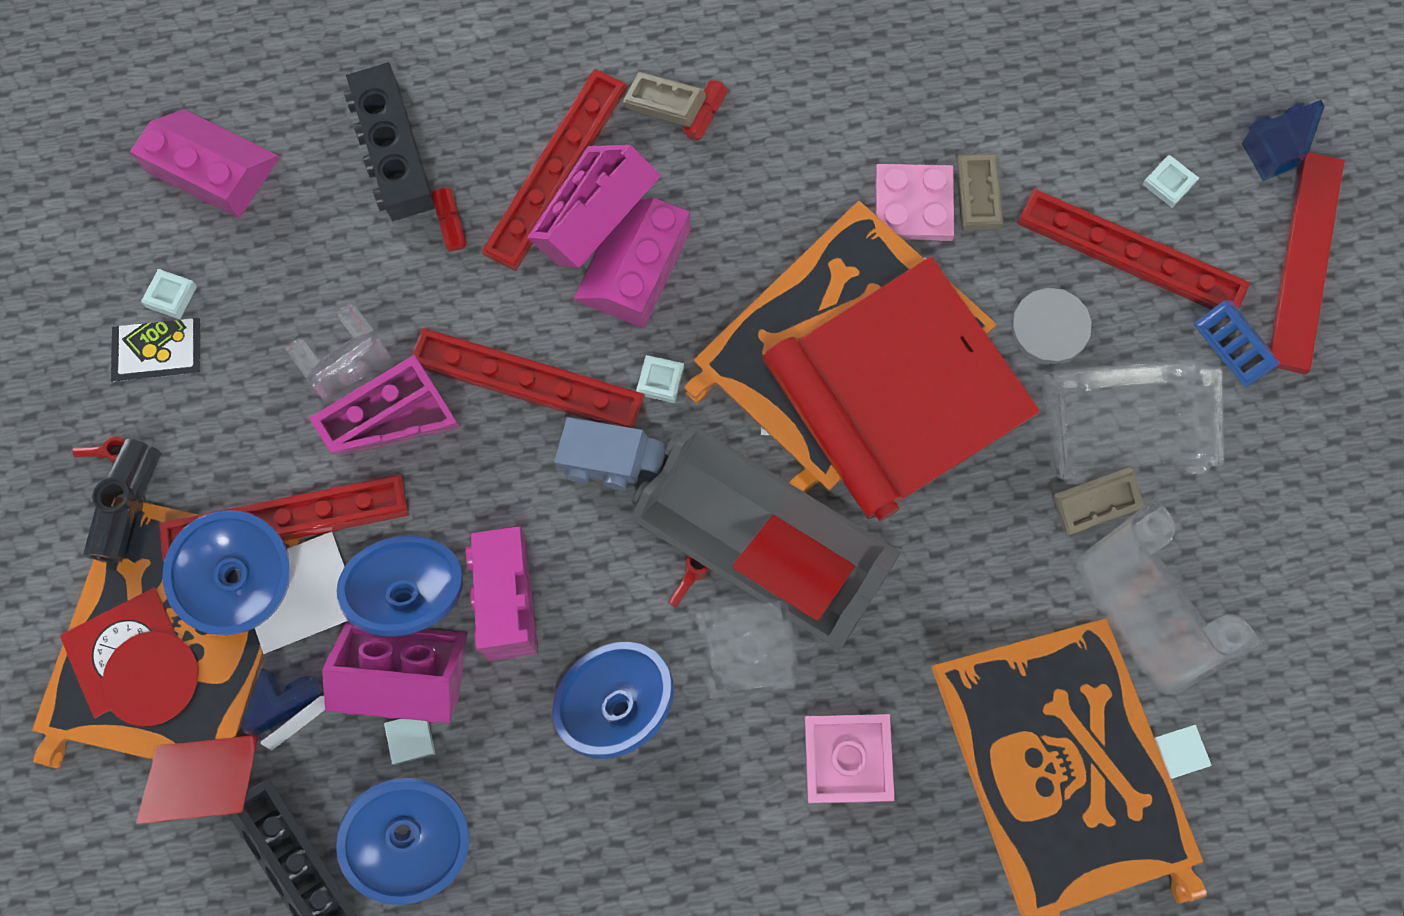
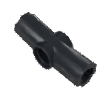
(111, 524)

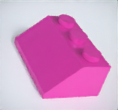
(204, 160)
(635, 261)
(395, 675)

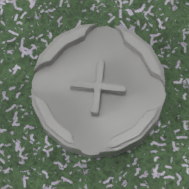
(1051, 326)

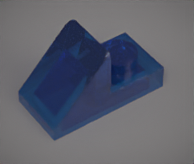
(271, 706)

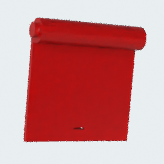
(899, 389)

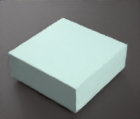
(1170, 181)
(169, 294)
(660, 378)
(409, 740)
(1183, 751)

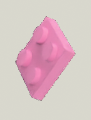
(916, 200)
(849, 759)

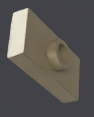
(664, 99)
(979, 192)
(1098, 501)

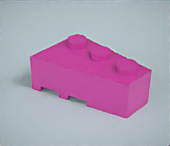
(592, 203)
(385, 411)
(501, 594)

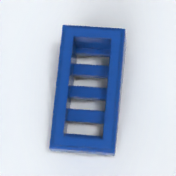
(1228, 308)

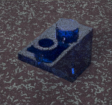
(1284, 141)

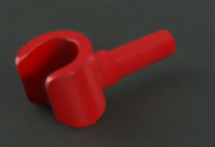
(100, 451)
(687, 581)

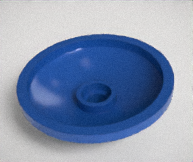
(200, 565)
(399, 586)
(603, 686)
(404, 866)

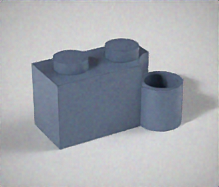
(607, 453)

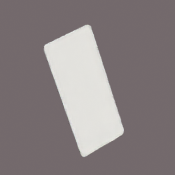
(294, 724)

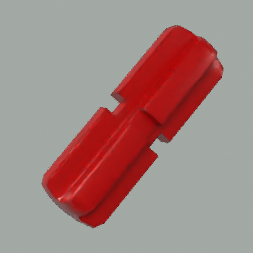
(715, 95)
(449, 219)

